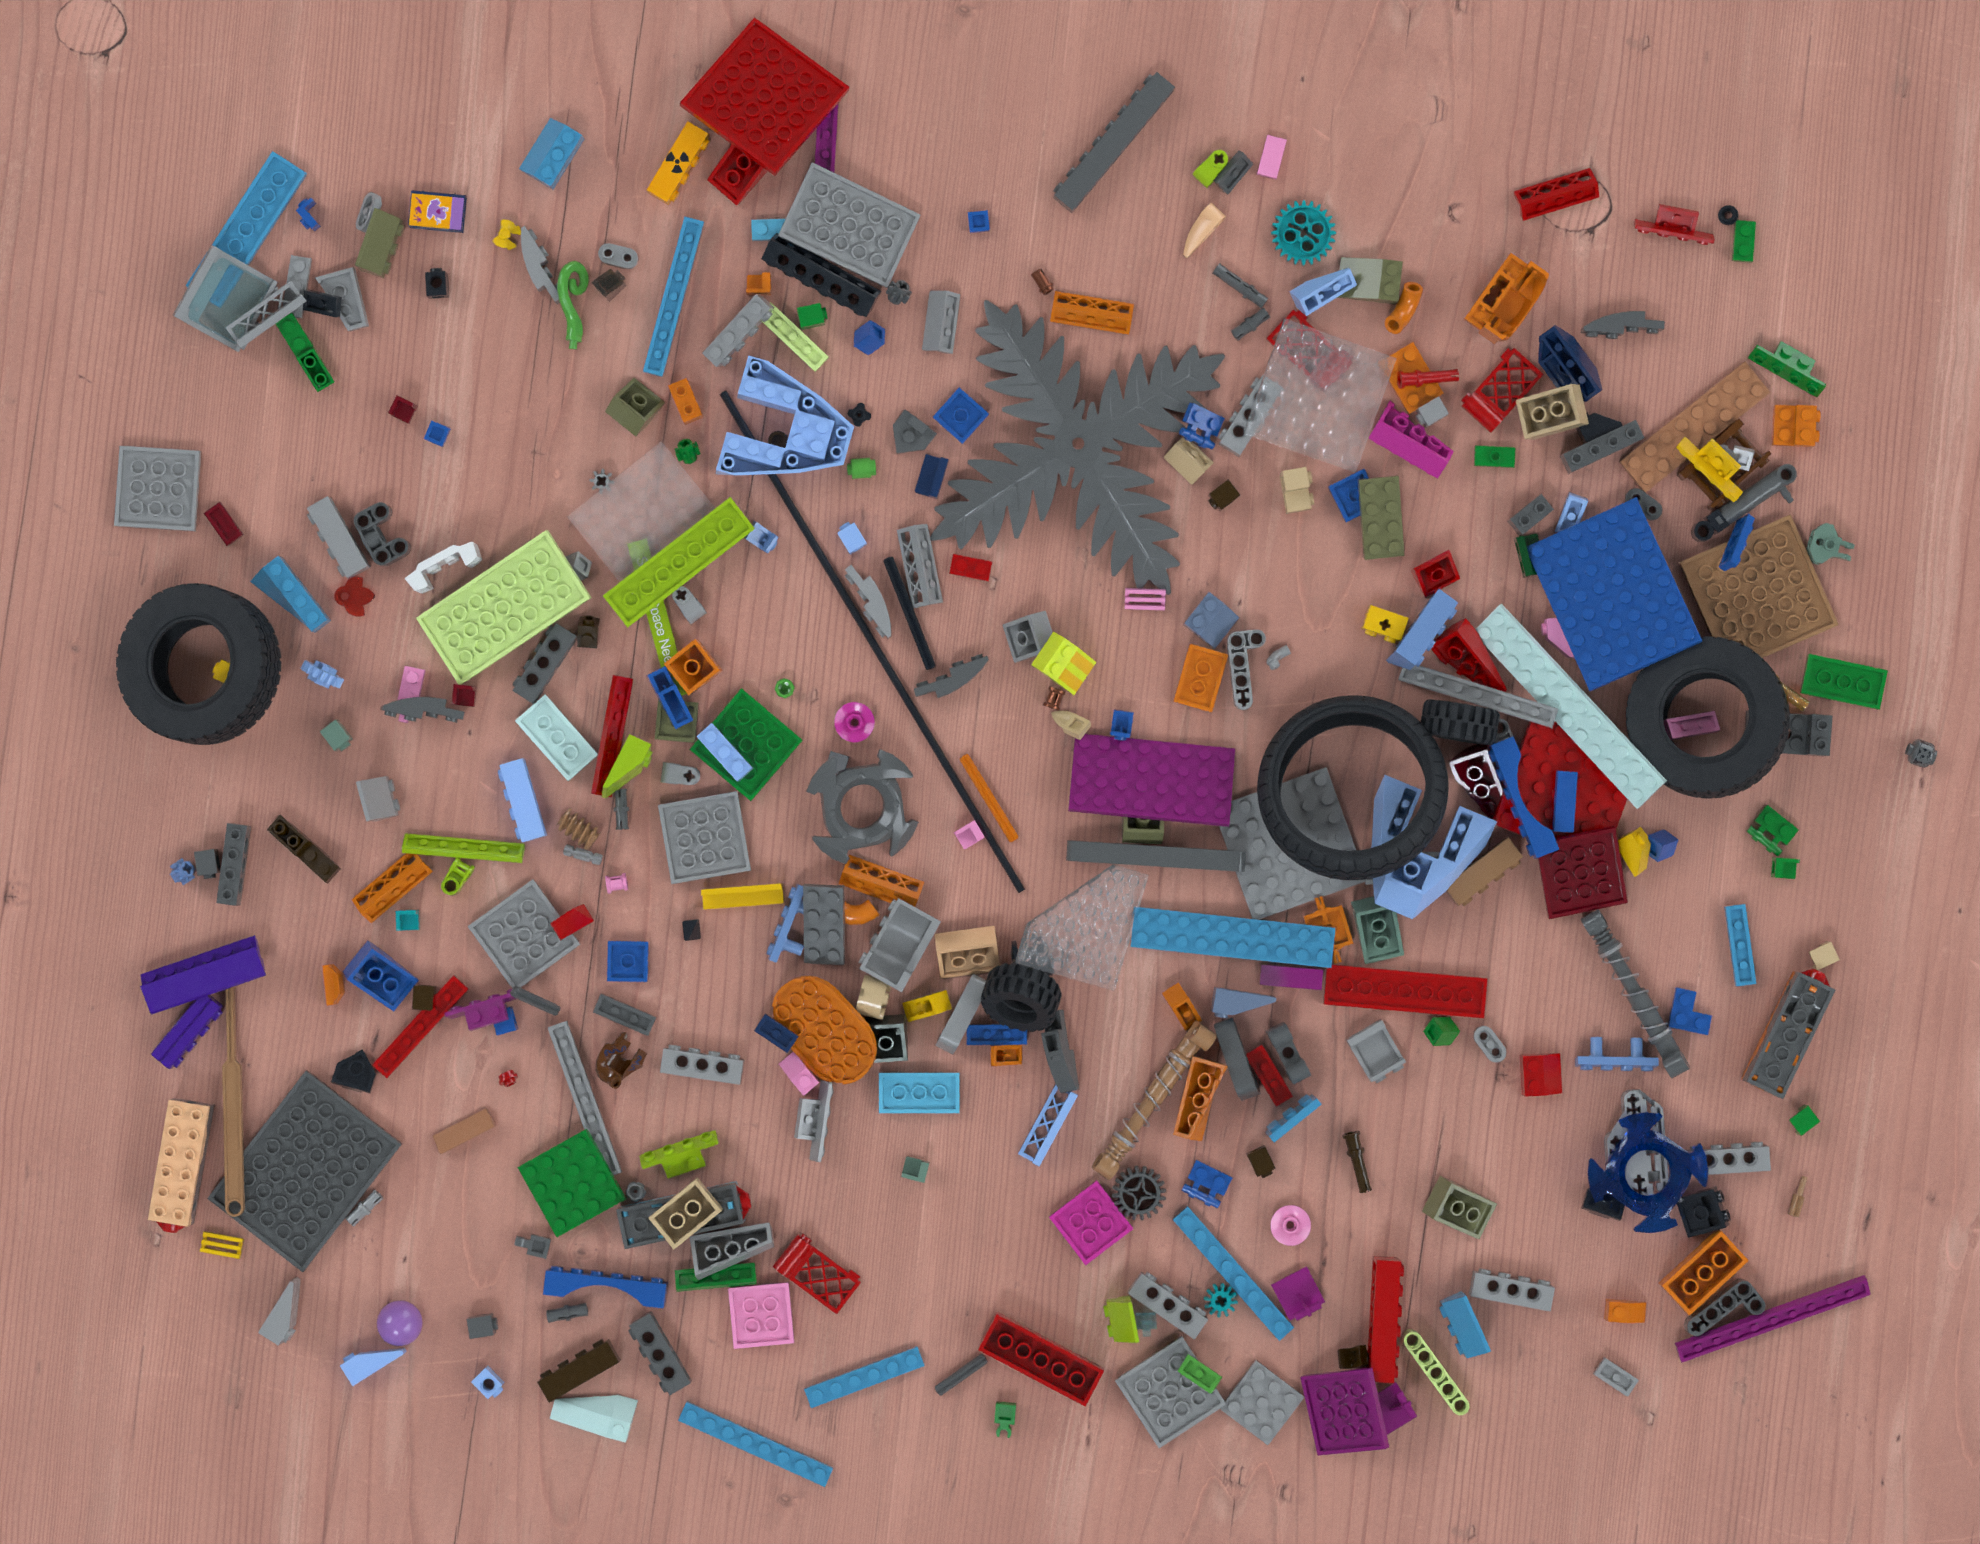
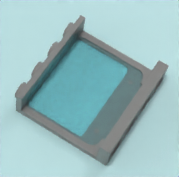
(221, 294)

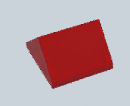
(1436, 573)

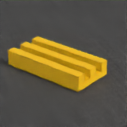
(204, 1242)

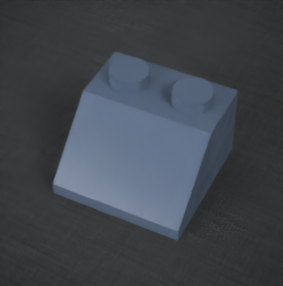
(1211, 620)

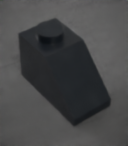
(1597, 426)

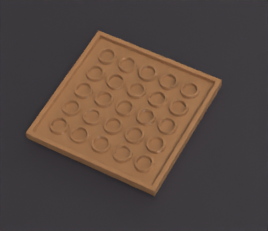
(1767, 597)

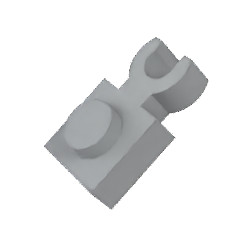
(1741, 455)

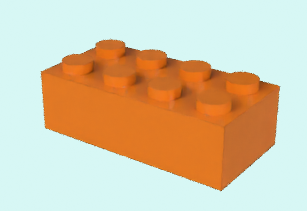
(1703, 1271)

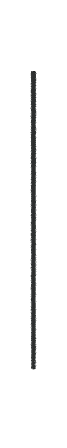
(881, 656)

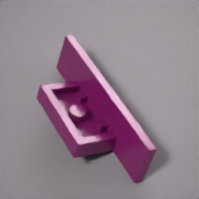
(483, 1013)

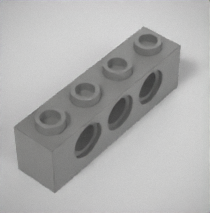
(1228, 439)
(670, 1065)
(1759, 1162)
(1541, 1301)
(1191, 1326)

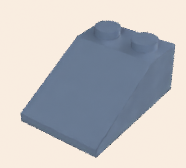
(1233, 1002)

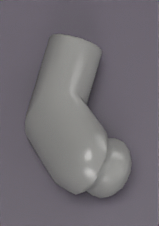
(1273, 659)

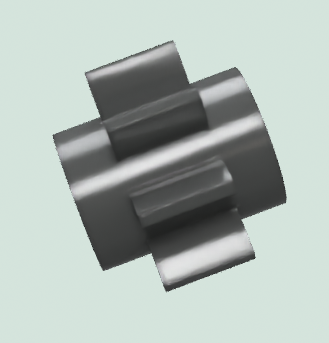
(898, 292)

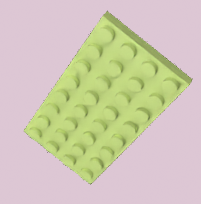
(503, 607)

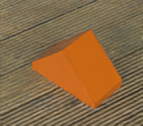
(1006, 1055)

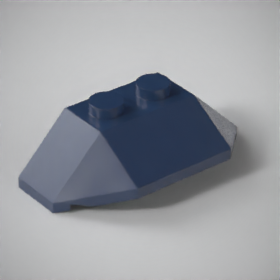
(1567, 362)

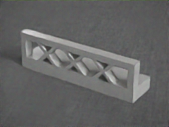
(270, 320)
(923, 564)

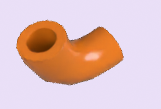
(1405, 308)
(860, 913)

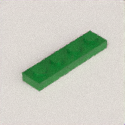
(731, 1276)

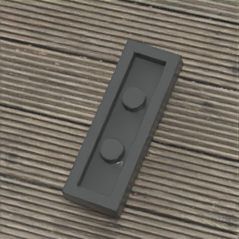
(624, 1014)

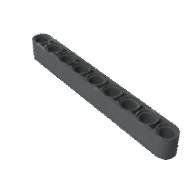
(1156, 856)

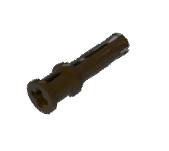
(1356, 1152)

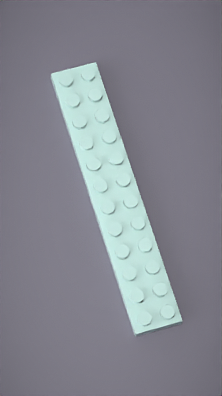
(1576, 712)

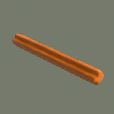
(989, 798)

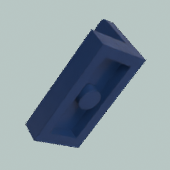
(931, 476)
(776, 1033)

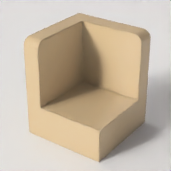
(1823, 955)

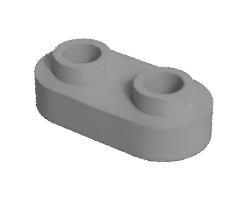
(369, 203)
(617, 256)
(1489, 1044)

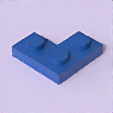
(1682, 1013)

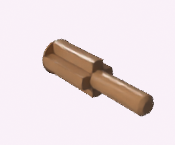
(1797, 1200)

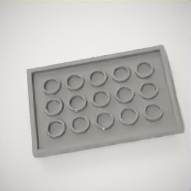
(849, 225)

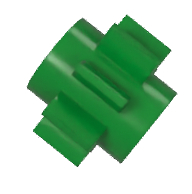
(687, 451)

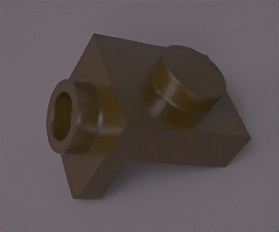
(588, 632)
(1353, 1357)

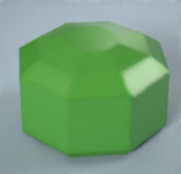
(784, 688)

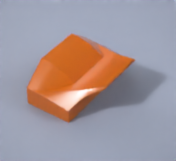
(333, 984)

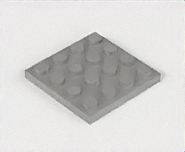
(157, 488)
(704, 837)
(520, 935)
(1164, 1397)

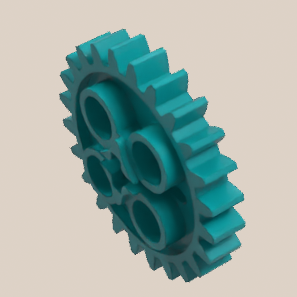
(1294, 249)

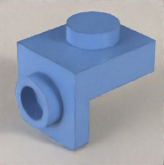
(762, 538)

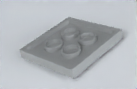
(1262, 1402)

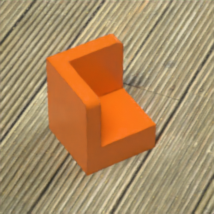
(759, 284)

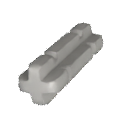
(582, 854)

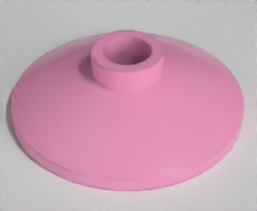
(1293, 1235)

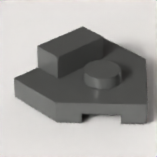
(911, 433)

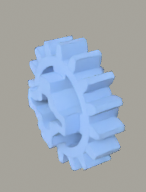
(322, 674)

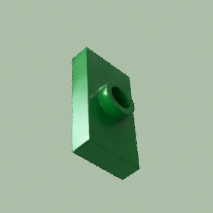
(1494, 456)

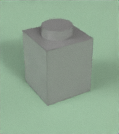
(1431, 412)

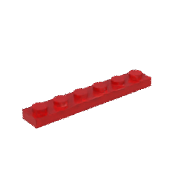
(612, 730)
(420, 1027)

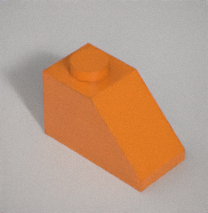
(1181, 1006)
(1624, 1311)

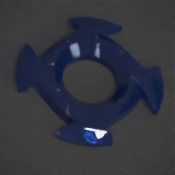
(1681, 1167)

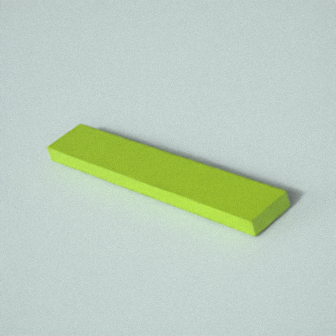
(463, 848)

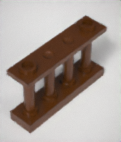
(1735, 432)

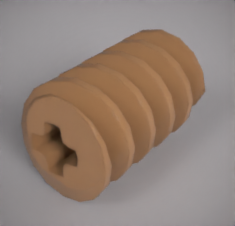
(578, 829)

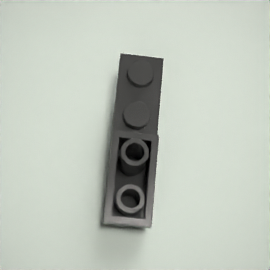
(1614, 325)
(960, 675)
(414, 708)
(1059, 1057)

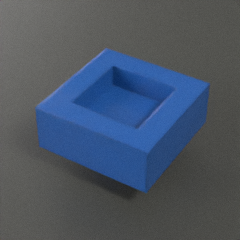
(978, 221)
(437, 433)

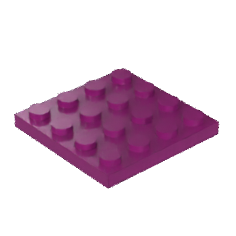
(1344, 1411)

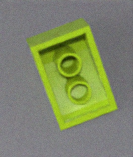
(630, 762)
(1122, 1320)

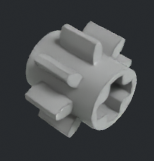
(596, 480)

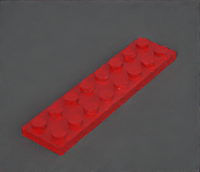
(1405, 991)

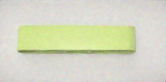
(1440, 1380)

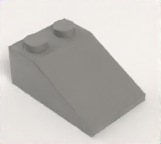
(378, 798)
(283, 1316)

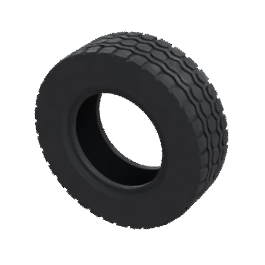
(146, 655)
(1744, 762)

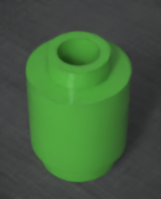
(861, 468)

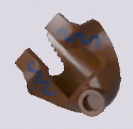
(612, 1067)

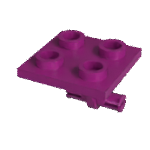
(1298, 1294)
(1395, 1407)

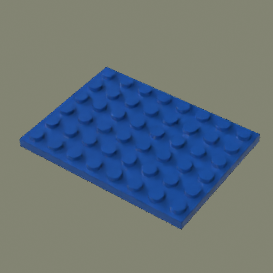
(1613, 594)

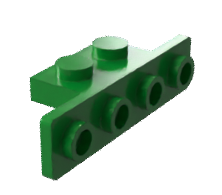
(1789, 365)

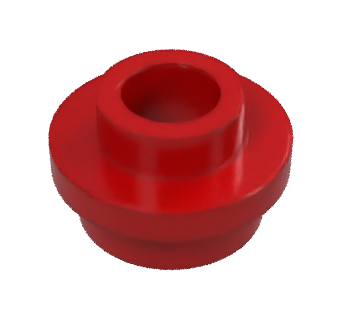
(508, 1078)

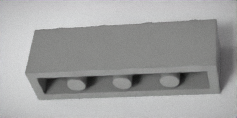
(338, 537)

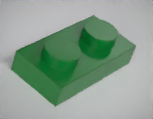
(1743, 241)

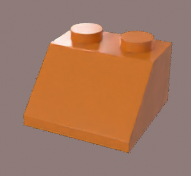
(693, 666)

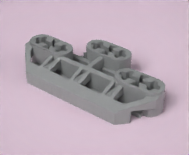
(1640, 1162)

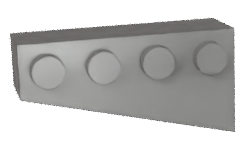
(727, 1247)

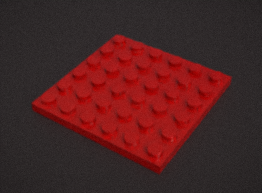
(764, 96)
(1553, 750)

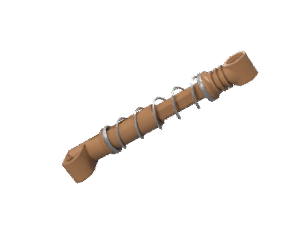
(1179, 1059)

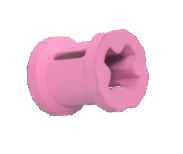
(616, 883)

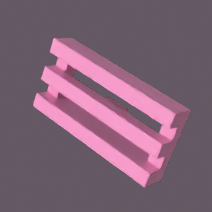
(1145, 599)

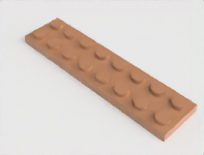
(1698, 423)

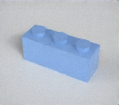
(724, 752)

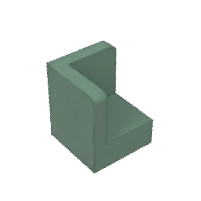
(915, 1169)

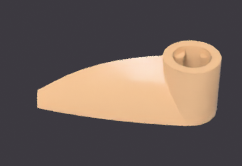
(1205, 224)

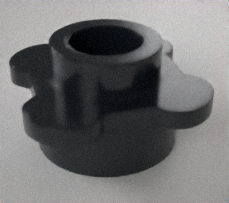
(864, 414)

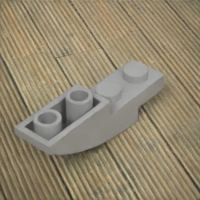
(534, 260)
(876, 607)

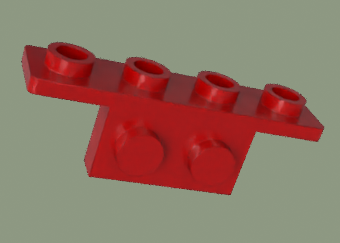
(1676, 223)

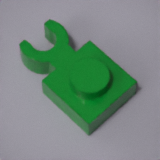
(1005, 1415)

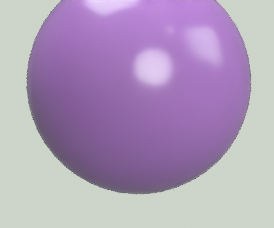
(399, 1323)

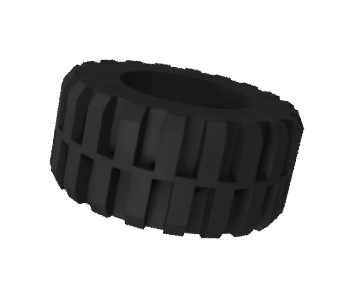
(1460, 722)
(1021, 997)

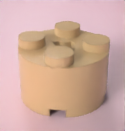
(873, 997)

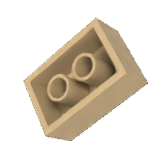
(1552, 411)
(685, 1213)

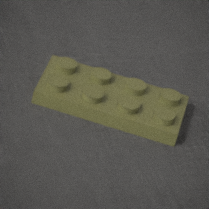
(1381, 517)

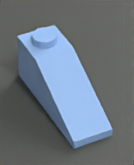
(1322, 290)
(366, 1363)

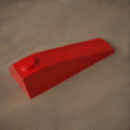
(1465, 652)

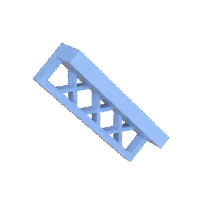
(1052, 1132)

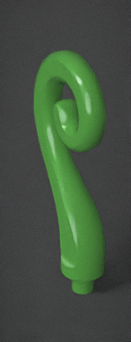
(574, 325)

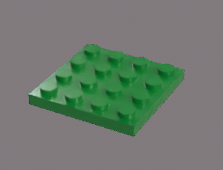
(757, 737)
(571, 1183)

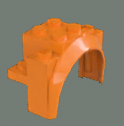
(1507, 299)

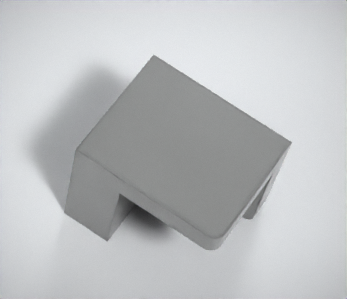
(580, 564)

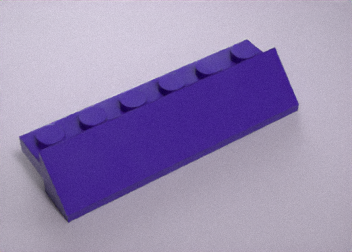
(202, 975)

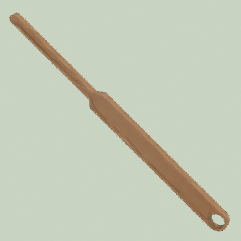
(232, 1114)

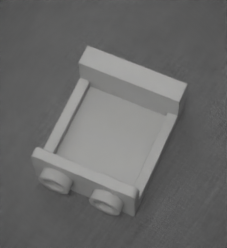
(1376, 1051)

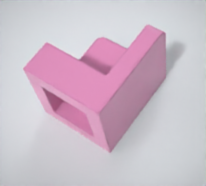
(969, 835)

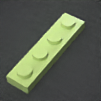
(796, 339)

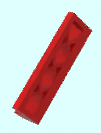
(1559, 196)

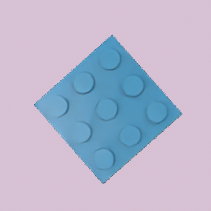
(1292, 1117)

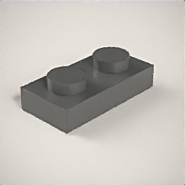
(1233, 172)

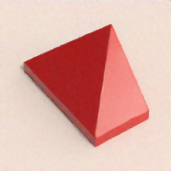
(571, 921)

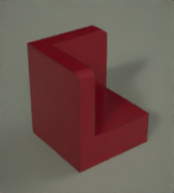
(402, 409)
(464, 695)

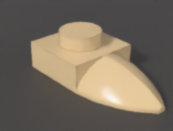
(1071, 723)

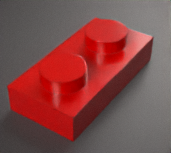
(970, 567)

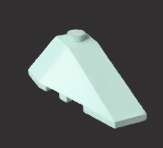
(597, 1414)

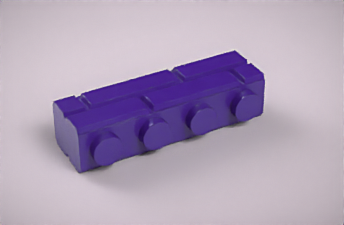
(187, 1030)

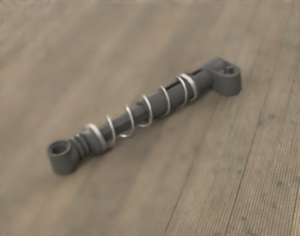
(1638, 997)

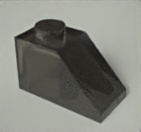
(610, 284)

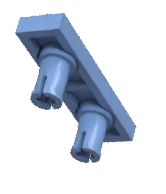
(782, 942)
(1597, 1059)

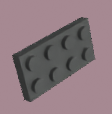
(824, 924)

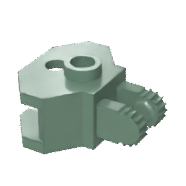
(1828, 545)

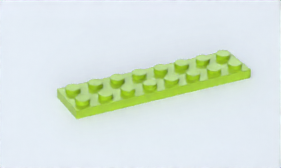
(678, 562)

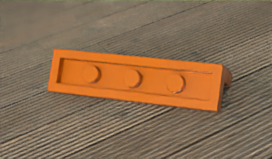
(1091, 315)
(879, 886)
(393, 888)

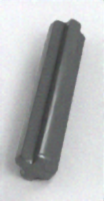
(535, 1000)
(961, 1374)

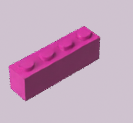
(1410, 441)

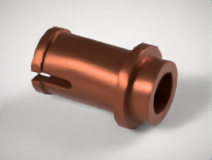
(1042, 282)

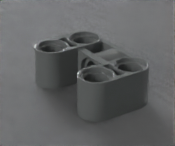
(374, 539)
(1294, 1065)

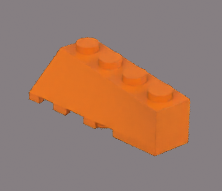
(1197, 1097)

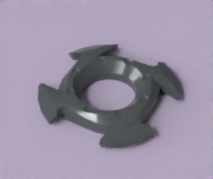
(891, 821)

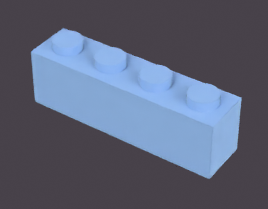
(522, 800)

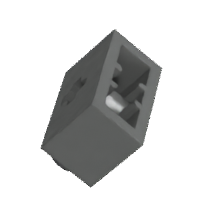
(1530, 515)

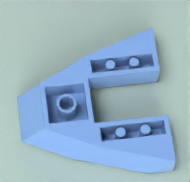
(817, 434)
(1425, 877)

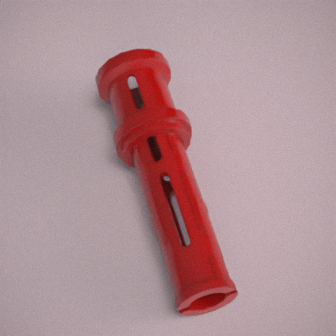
(1419, 378)

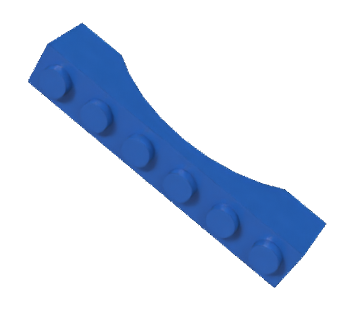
(1539, 838)
(648, 1292)

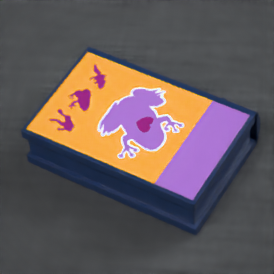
(437, 211)

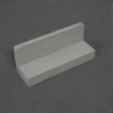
(941, 321)

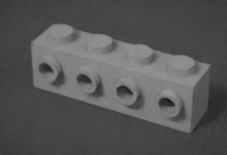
(738, 330)

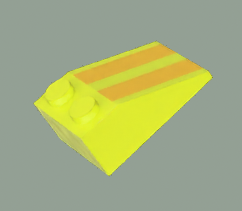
(1063, 663)

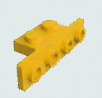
(1714, 464)

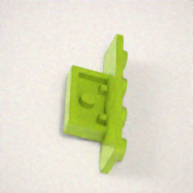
(680, 1156)

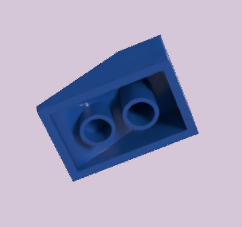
(380, 976)

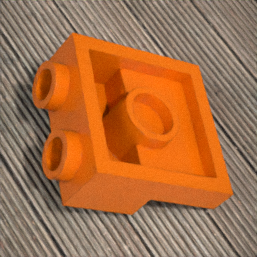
(1795, 425)

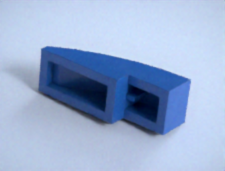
(669, 697)

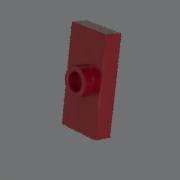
(223, 524)

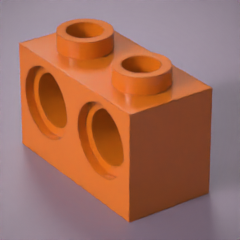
(685, 401)

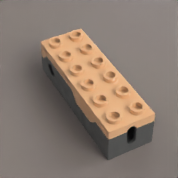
(180, 1164)

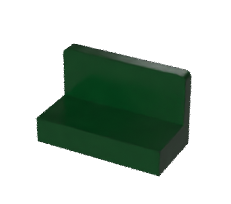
(1521, 546)

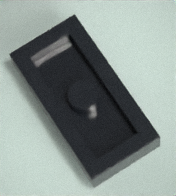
(322, 303)

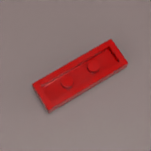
(1269, 1075)

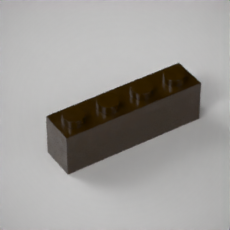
(579, 1370)

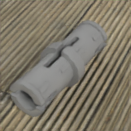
(364, 1208)

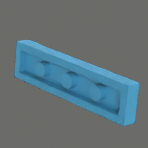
(1740, 945)

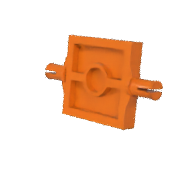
(1334, 918)

